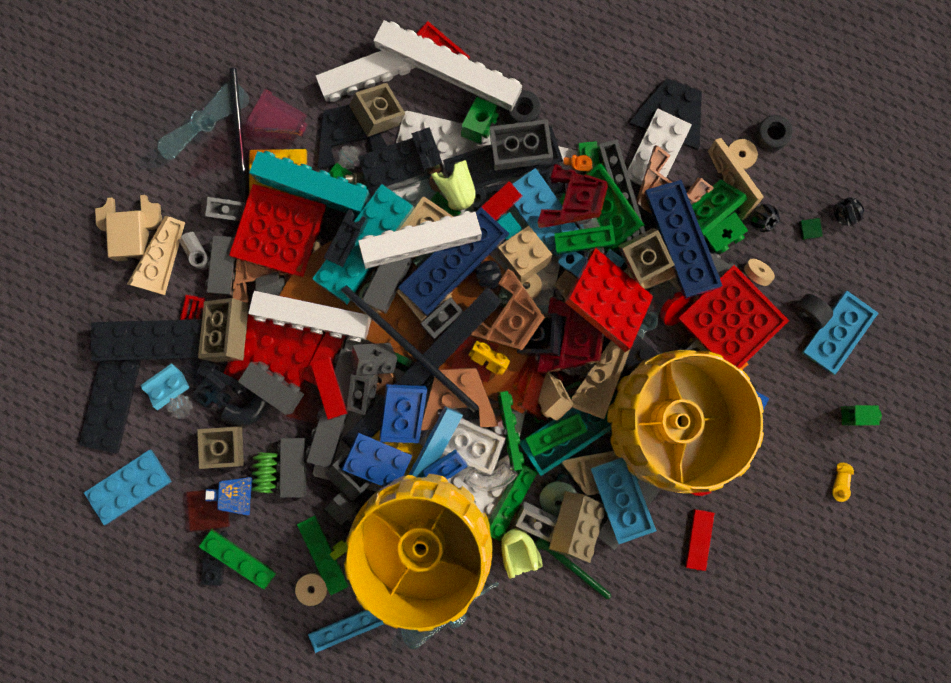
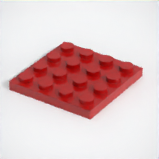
(278, 230)
(609, 299)
(733, 318)
(279, 347)

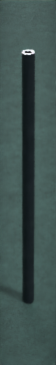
(239, 135)
(410, 348)

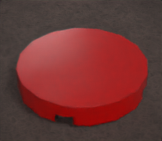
(675, 308)

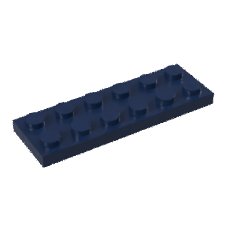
(683, 239)
(450, 266)

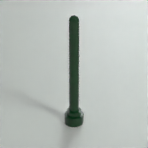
(545, 545)

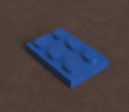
(402, 413)
(375, 460)

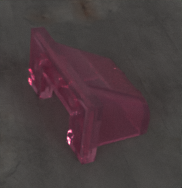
(275, 119)

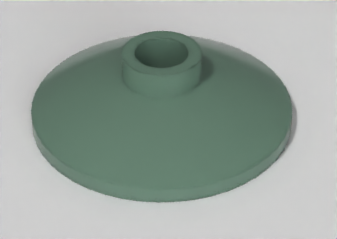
(554, 492)

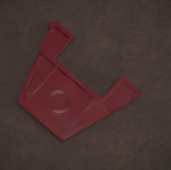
(582, 199)
(580, 344)

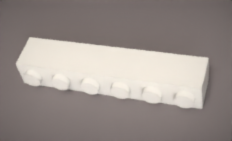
(360, 74)
(420, 239)
(309, 315)

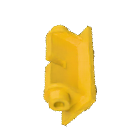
(497, 361)

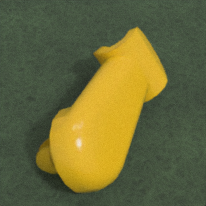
(841, 487)

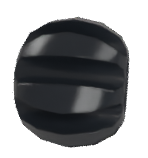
(849, 211)
(765, 218)
(488, 274)

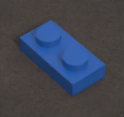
(447, 466)

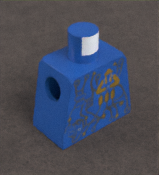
(232, 495)

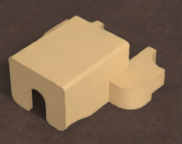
(128, 230)

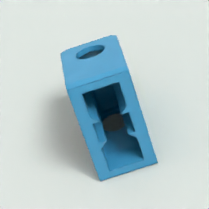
(574, 268)

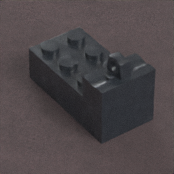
(402, 162)

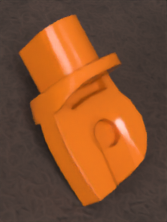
(579, 163)

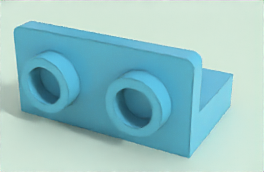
(165, 385)

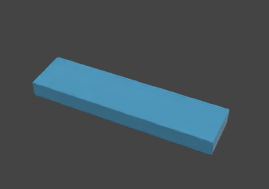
(436, 441)
(343, 630)

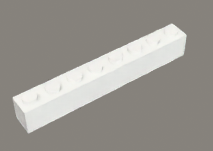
(448, 65)

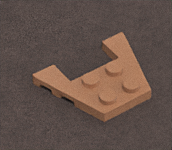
(653, 179)
(247, 273)
(517, 319)
(470, 383)

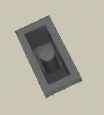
(221, 208)

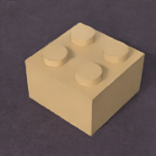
(525, 254)

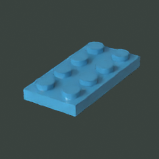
(536, 197)
(841, 334)
(127, 487)
(623, 501)

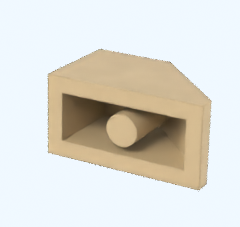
(554, 398)

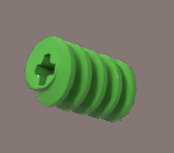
(264, 472)

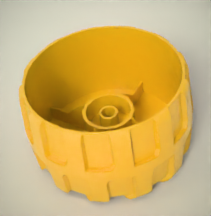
(717, 416)
(410, 584)

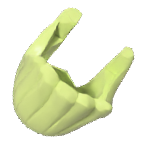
(458, 187)
(519, 553)

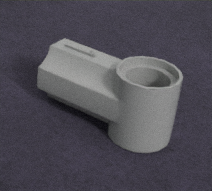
(194, 250)

